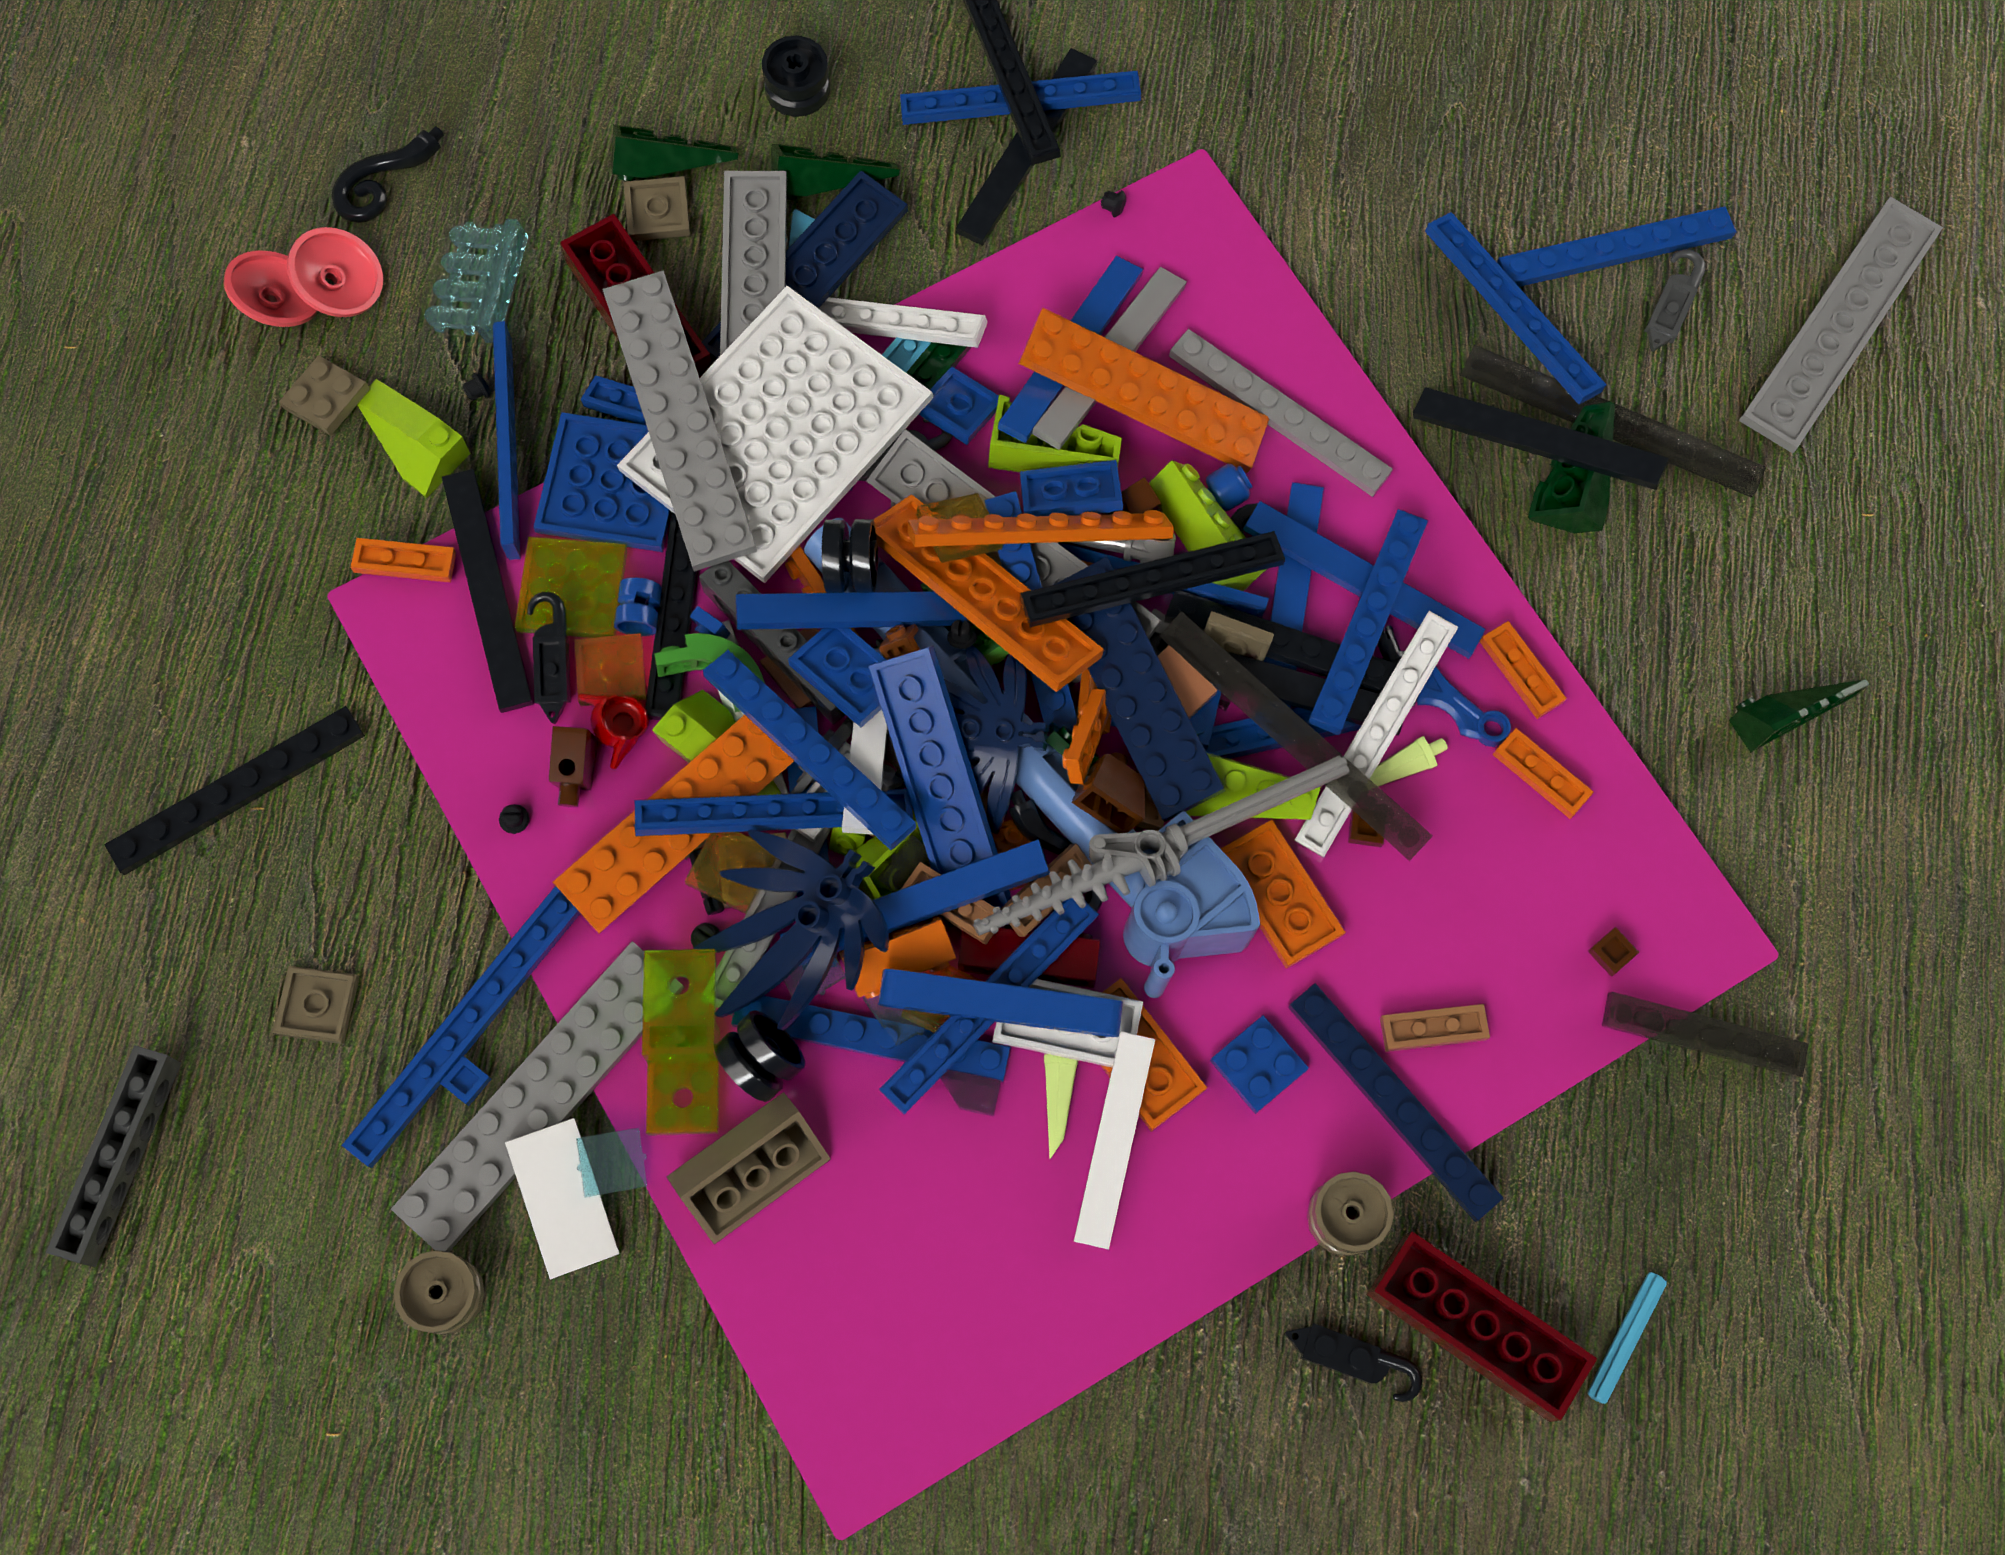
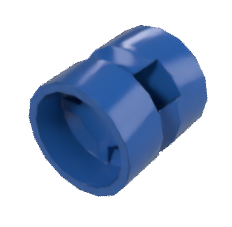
(638, 606)

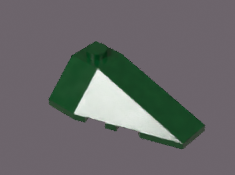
(643, 154)
(816, 174)
(1571, 495)
(1780, 713)

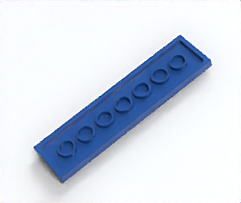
(934, 763)

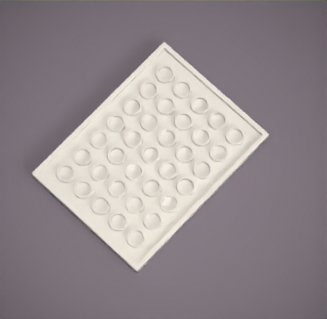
(798, 422)

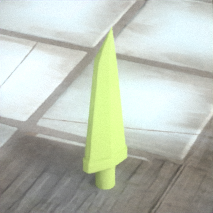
(1409, 761)
(1059, 1086)

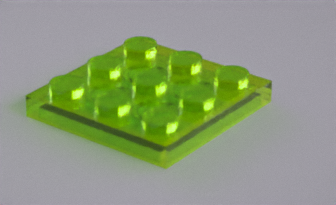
(582, 575)

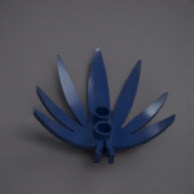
(994, 729)
(827, 906)

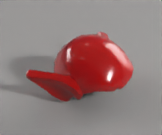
(617, 722)

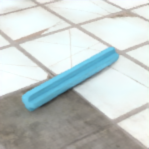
(1626, 1338)

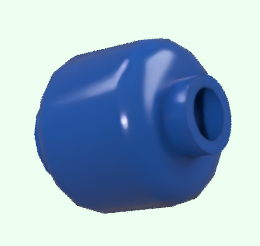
(1229, 486)

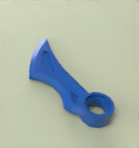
(1468, 717)

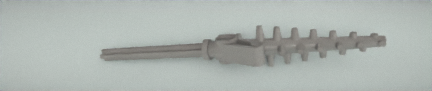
(1123, 853)

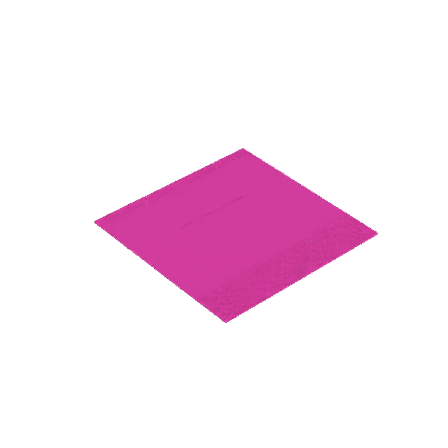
(931, 1268)

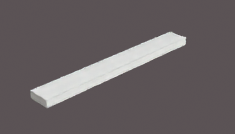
(1380, 726)

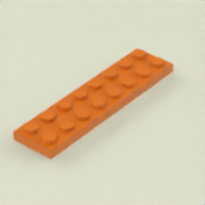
(1144, 390)
(990, 601)
(628, 865)

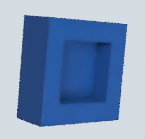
(708, 624)
(465, 1081)

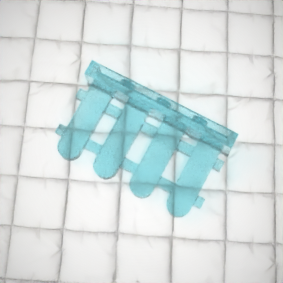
(496, 278)

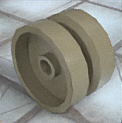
(1363, 1198)
(417, 1288)

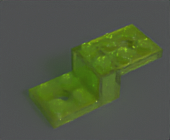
(681, 1041)

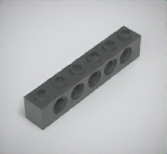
(721, 585)
(114, 1157)

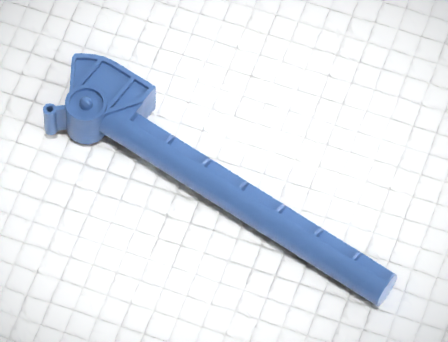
(1189, 914)

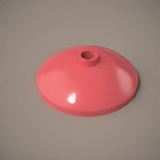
(345, 261)
(262, 290)

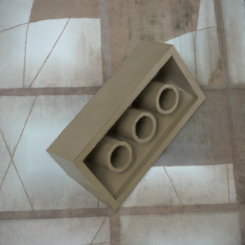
(748, 1168)

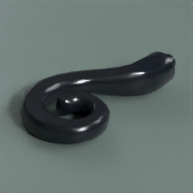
(412, 155)
(1033, 828)

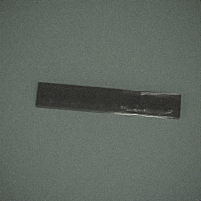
(1705, 1034)

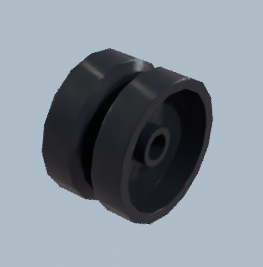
(796, 76)
(849, 556)
(759, 1056)

